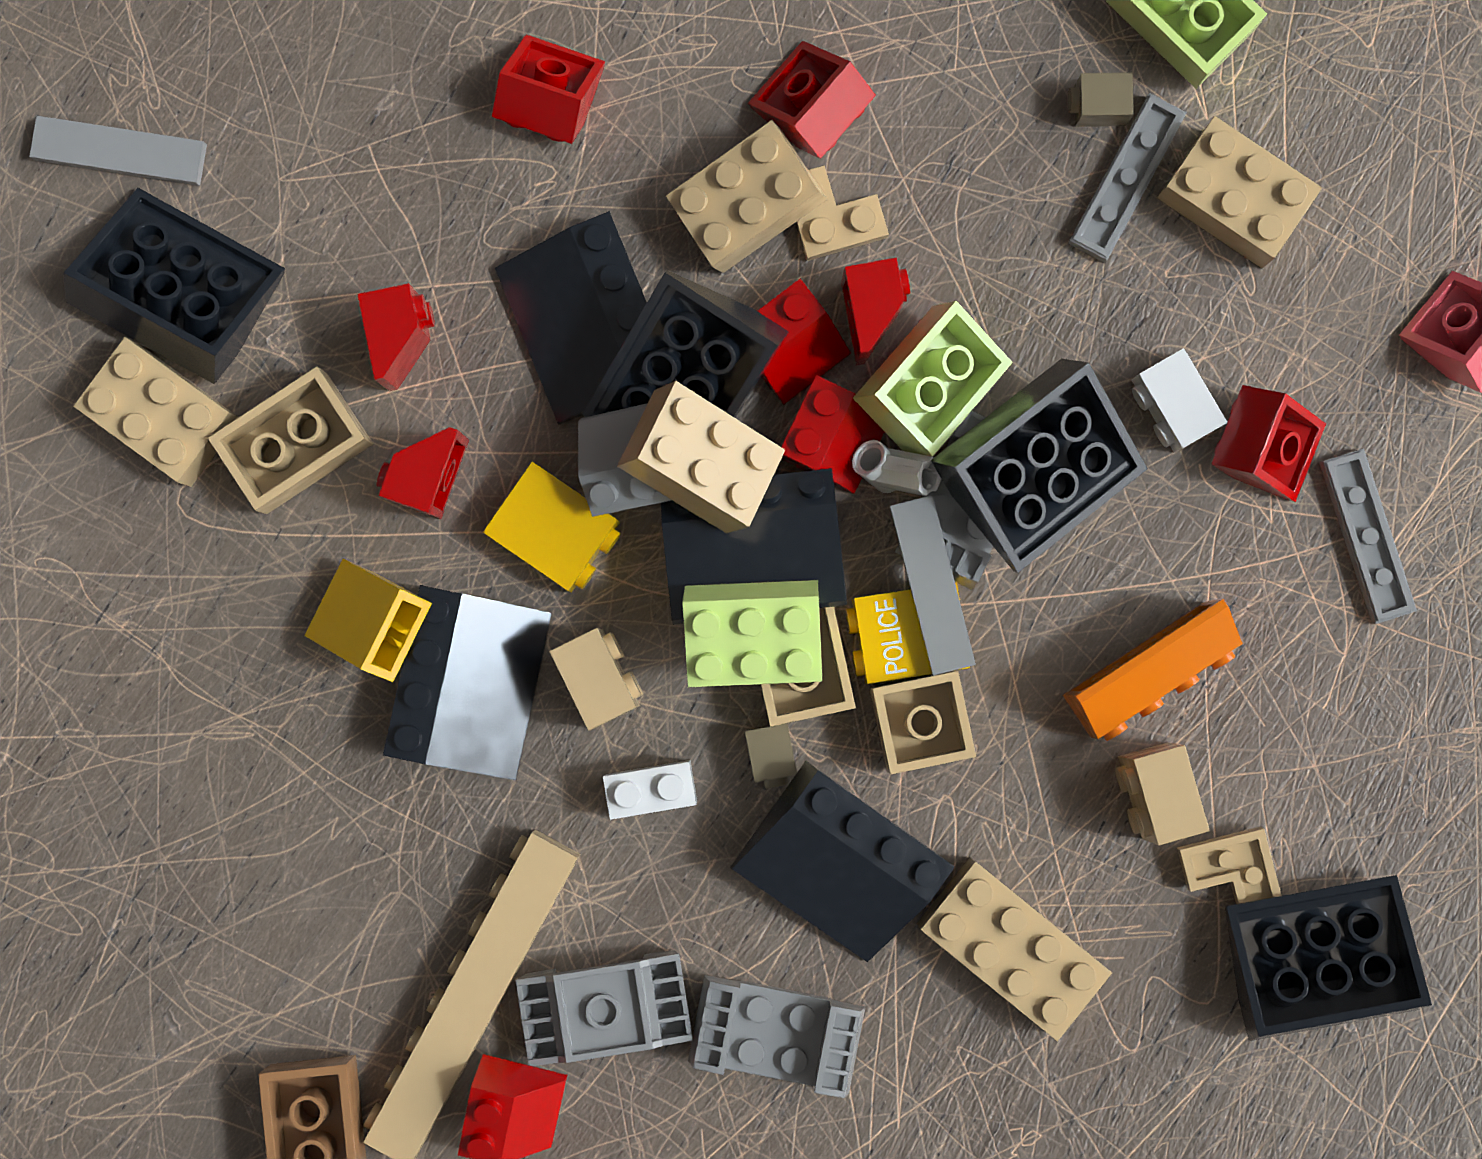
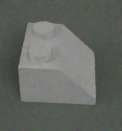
(600, 448)

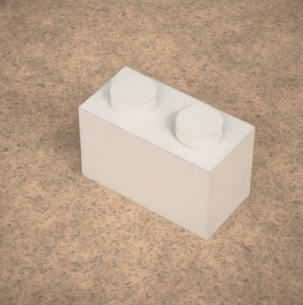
(1177, 401)
(650, 789)

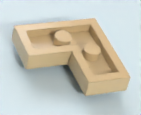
(840, 227)
(1233, 858)

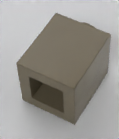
(1102, 99)
(771, 755)

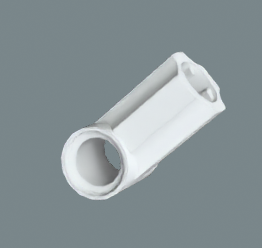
(895, 469)

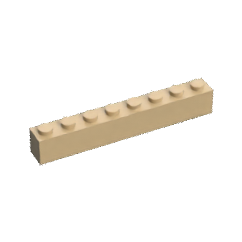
(471, 998)

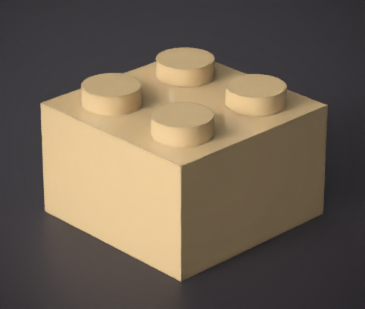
(596, 677)
(922, 722)
(1162, 793)

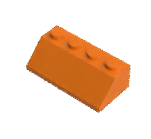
(1154, 669)

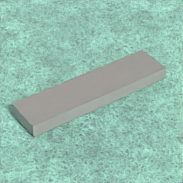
(118, 150)
(1127, 178)
(1368, 536)
(932, 585)

